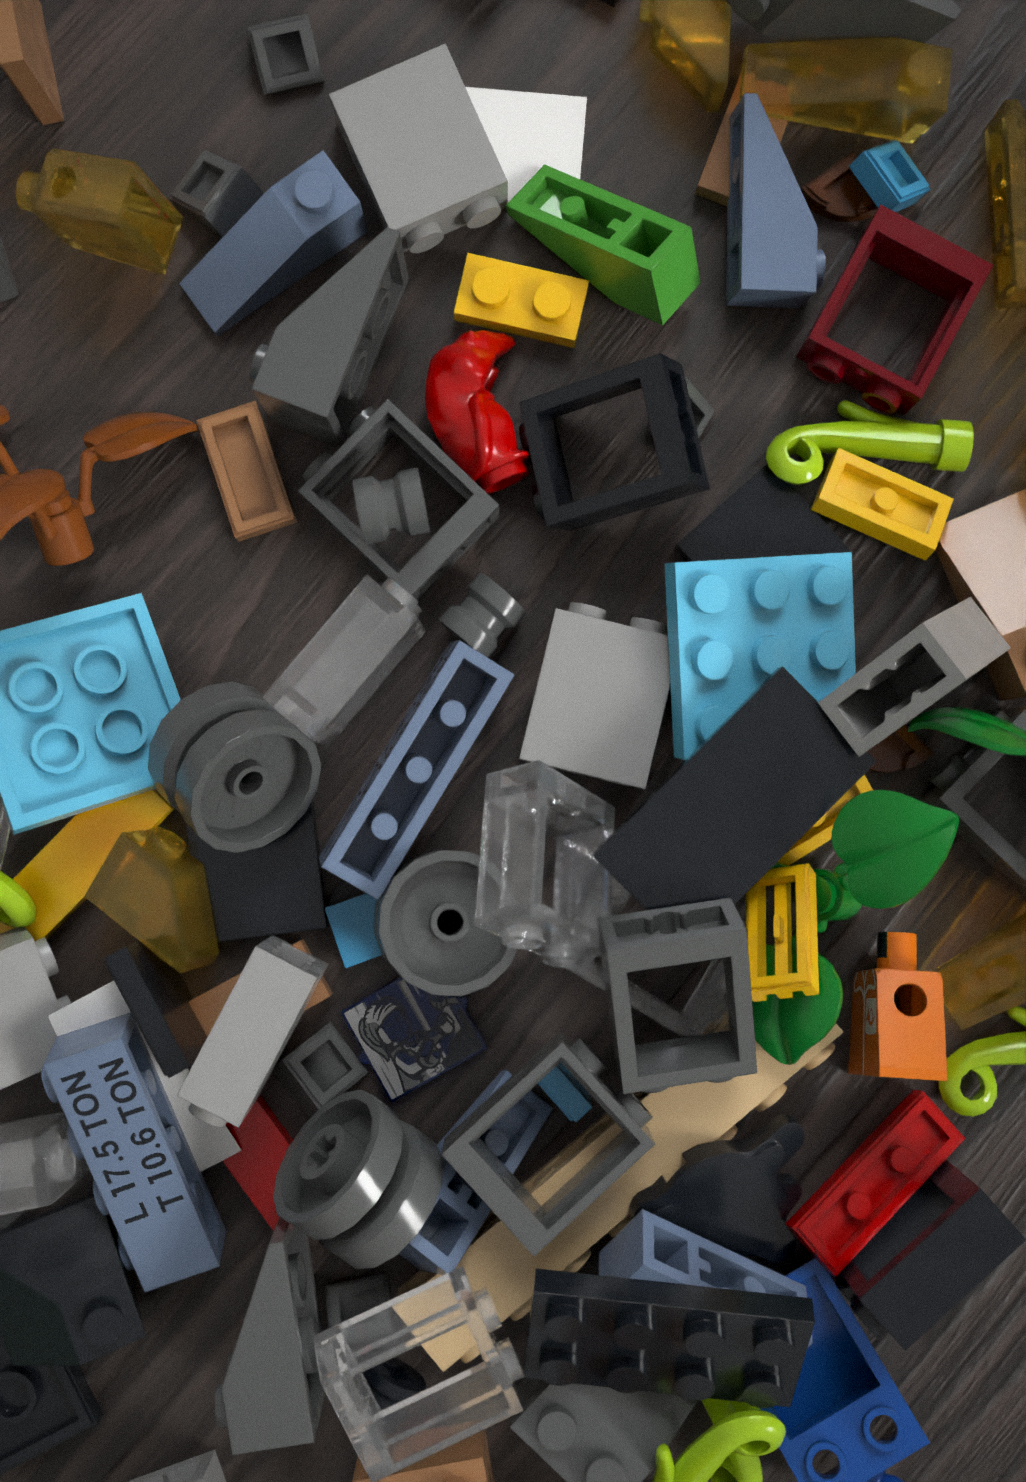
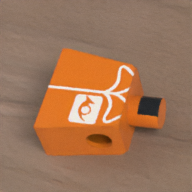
(901, 1040)

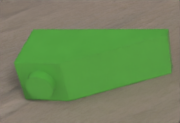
(614, 243)

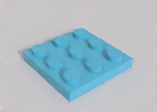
(742, 622)
(79, 710)

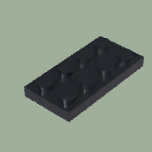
(667, 1338)

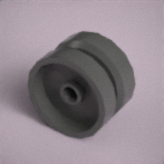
(233, 767)
(409, 930)
(359, 1180)

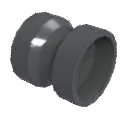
(390, 505)
(482, 615)

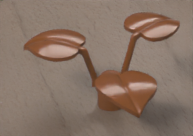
(42, 493)

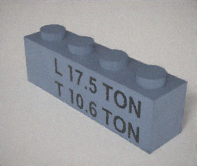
(415, 768)
(134, 1151)

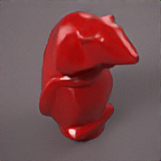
(464, 411)

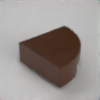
(839, 194)
(899, 752)

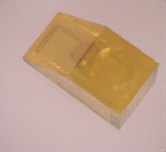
(692, 44)
(158, 897)

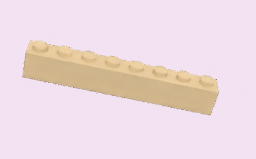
(680, 1121)

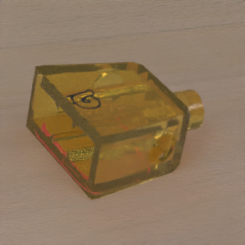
(103, 208)

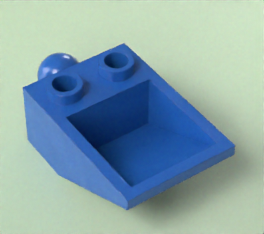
(841, 1394)

